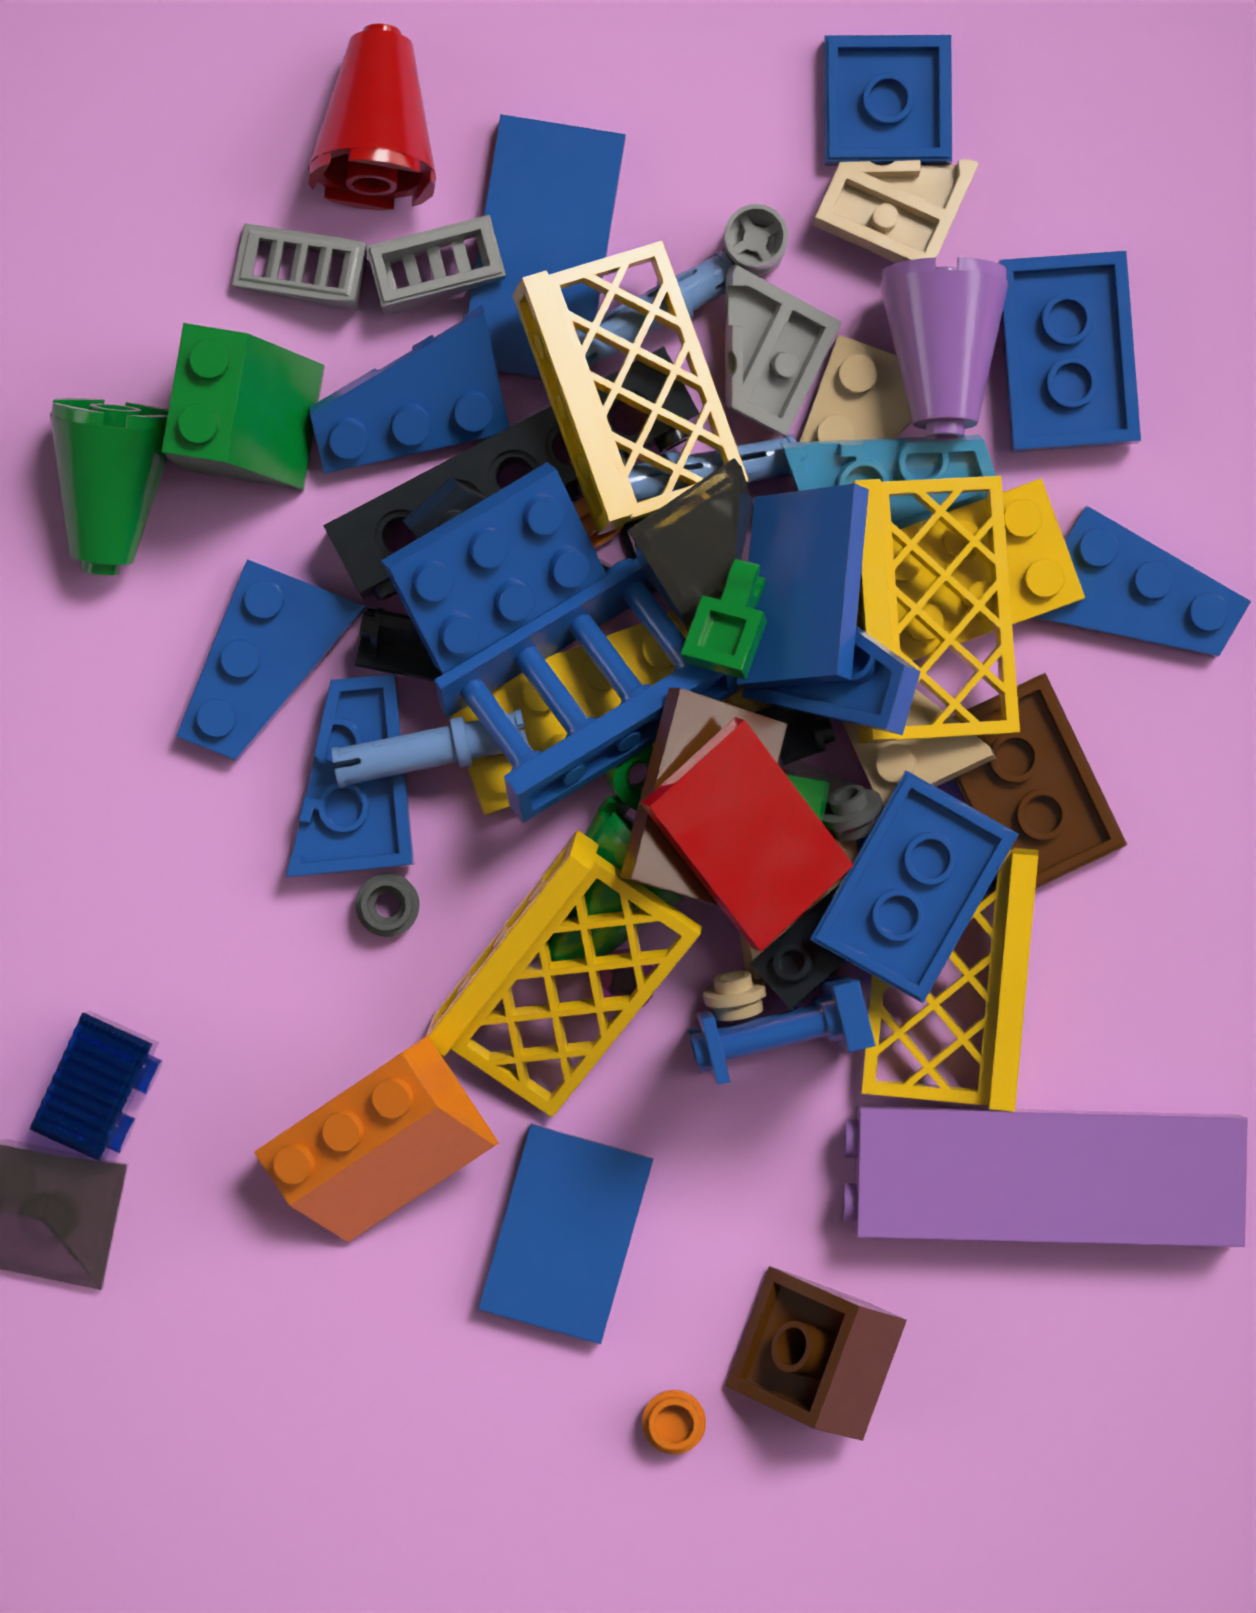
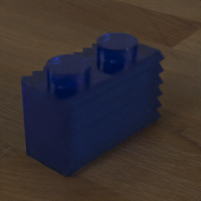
(96, 1086)

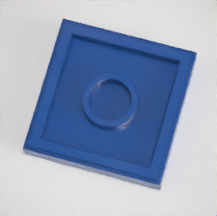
(887, 99)

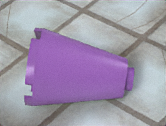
(944, 337)

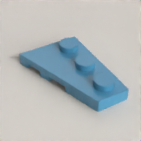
(891, 459)

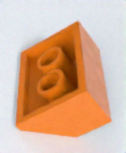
(378, 1143)

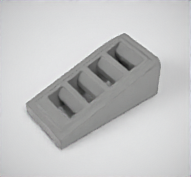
(406, 248)
(351, 278)

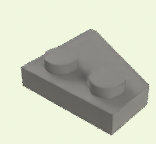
(771, 350)

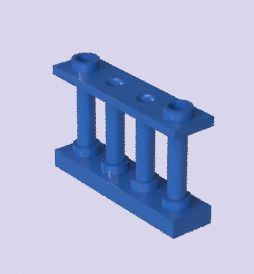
(590, 743)
(835, 1015)

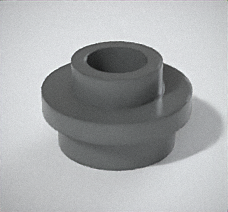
(852, 812)
(367, 899)

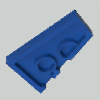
(261, 655)

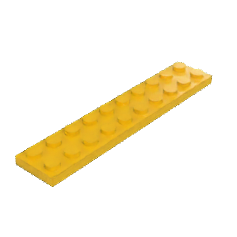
(1039, 582)

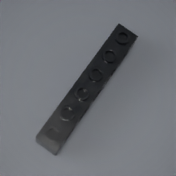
(362, 531)

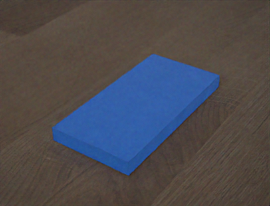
(549, 212)

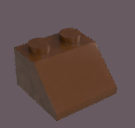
(815, 1354)

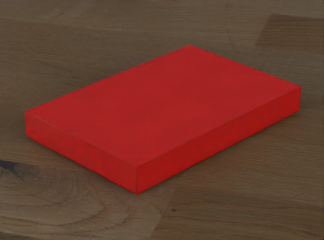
(747, 834)

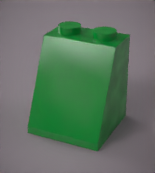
(241, 408)

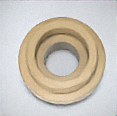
(735, 996)

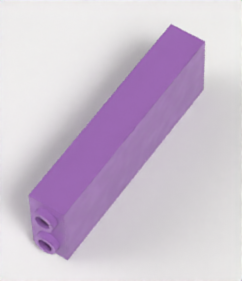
(1047, 1176)

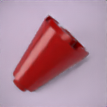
(375, 126)

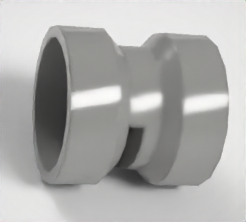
(759, 231)

